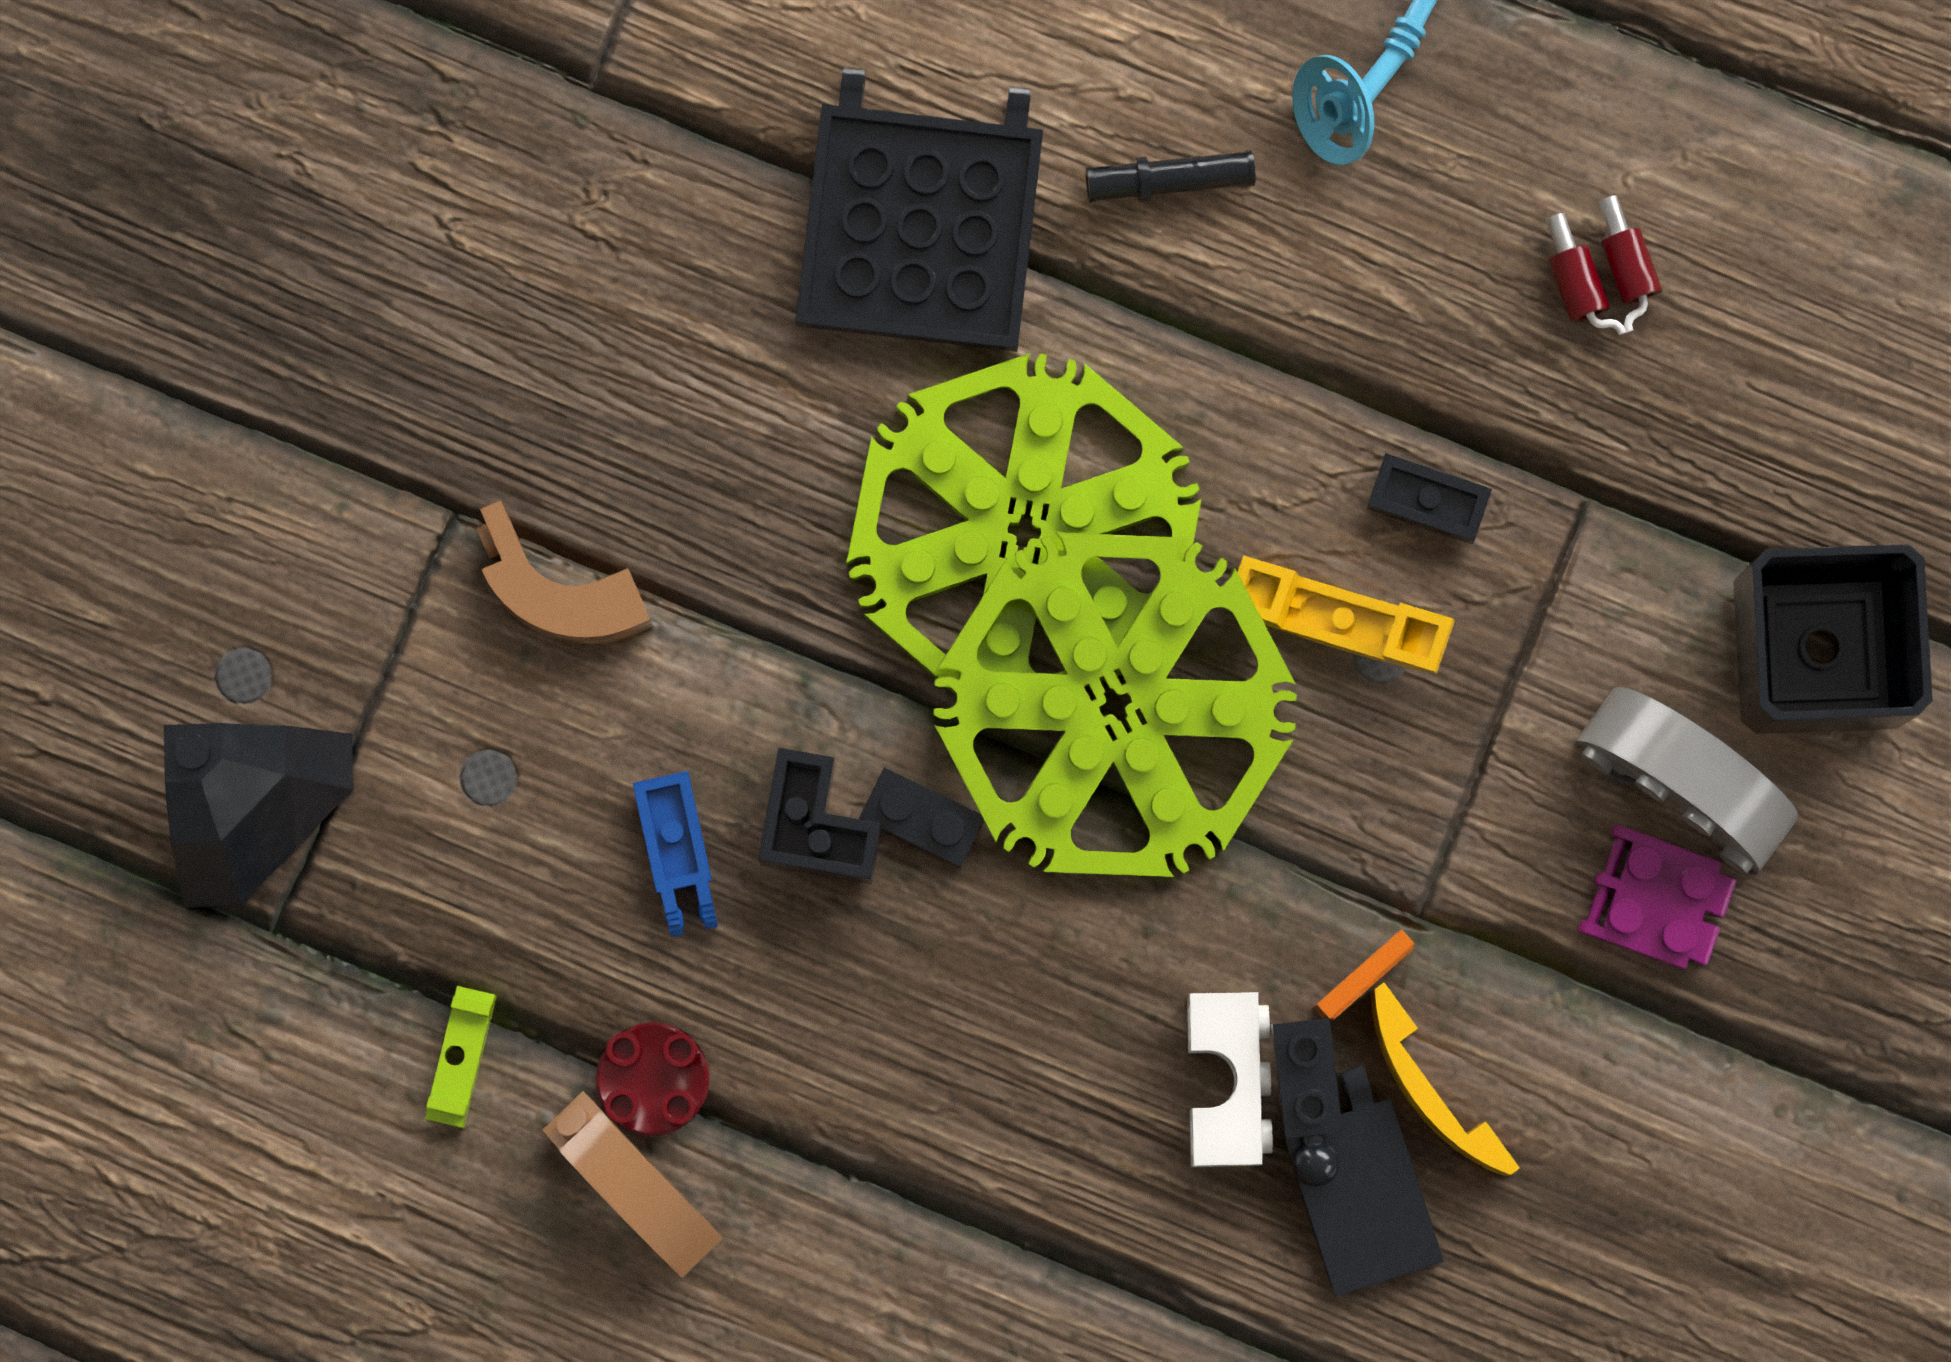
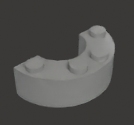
(1695, 771)

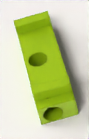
(455, 1083)

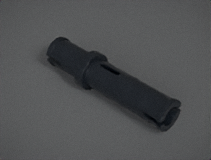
(1169, 176)

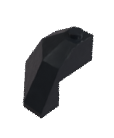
(247, 801)

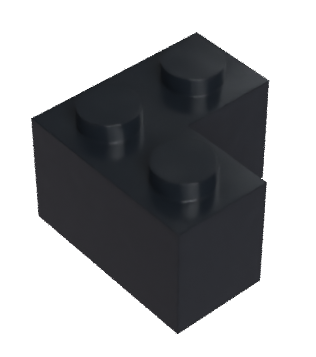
(802, 834)

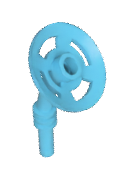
(1348, 104)

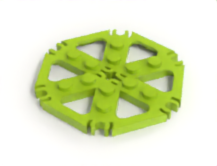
(983, 500)
(1085, 747)

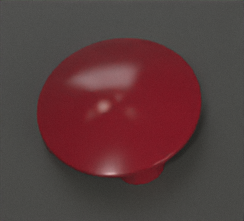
(652, 1079)

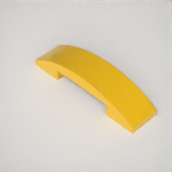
(1346, 619)
(1480, 1143)

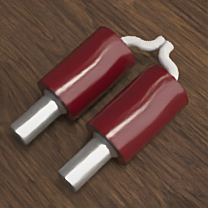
(1579, 278)

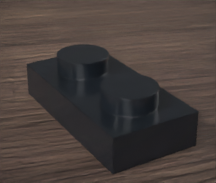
(1429, 498)
(922, 817)

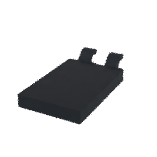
(1373, 1213)

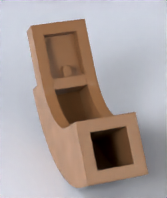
(567, 613)
(632, 1184)

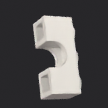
(1231, 1029)

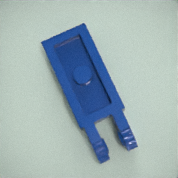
(675, 845)

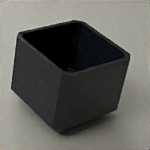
(1872, 610)

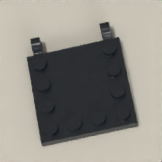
(919, 223)

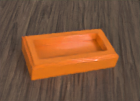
(1364, 976)

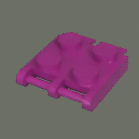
(1659, 900)

